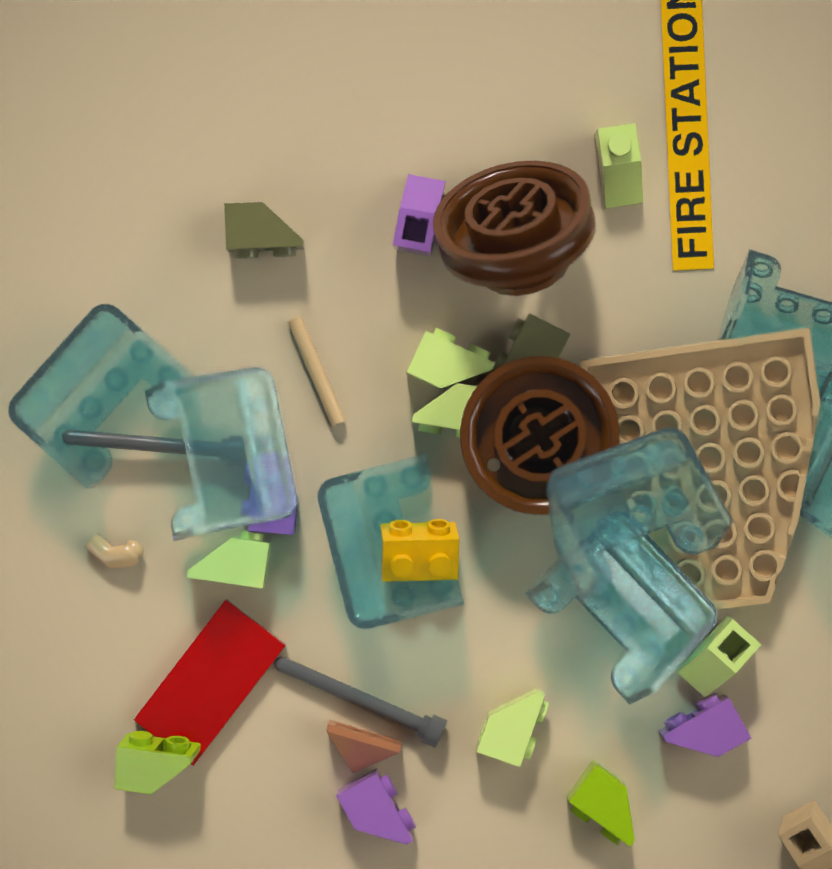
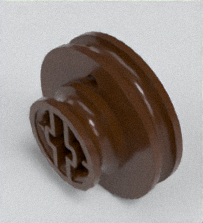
(515, 226)
(510, 390)

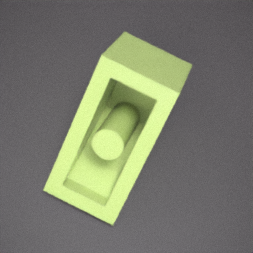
(619, 165)
(236, 561)

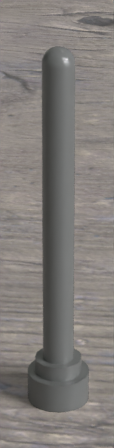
(124, 441)
(427, 728)

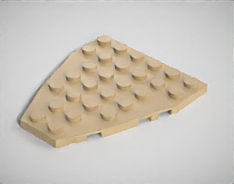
(753, 425)

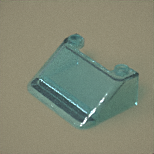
(231, 448)

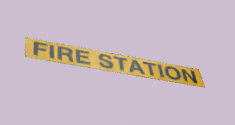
(687, 134)

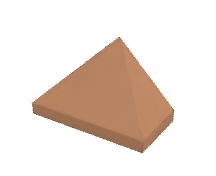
(361, 747)

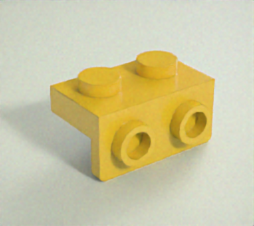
(419, 550)

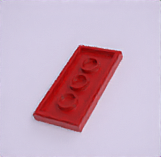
(211, 678)

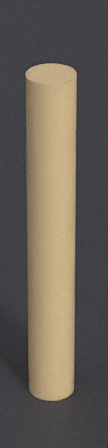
(316, 371)

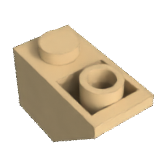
(808, 836)

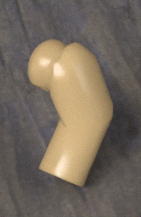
(115, 556)

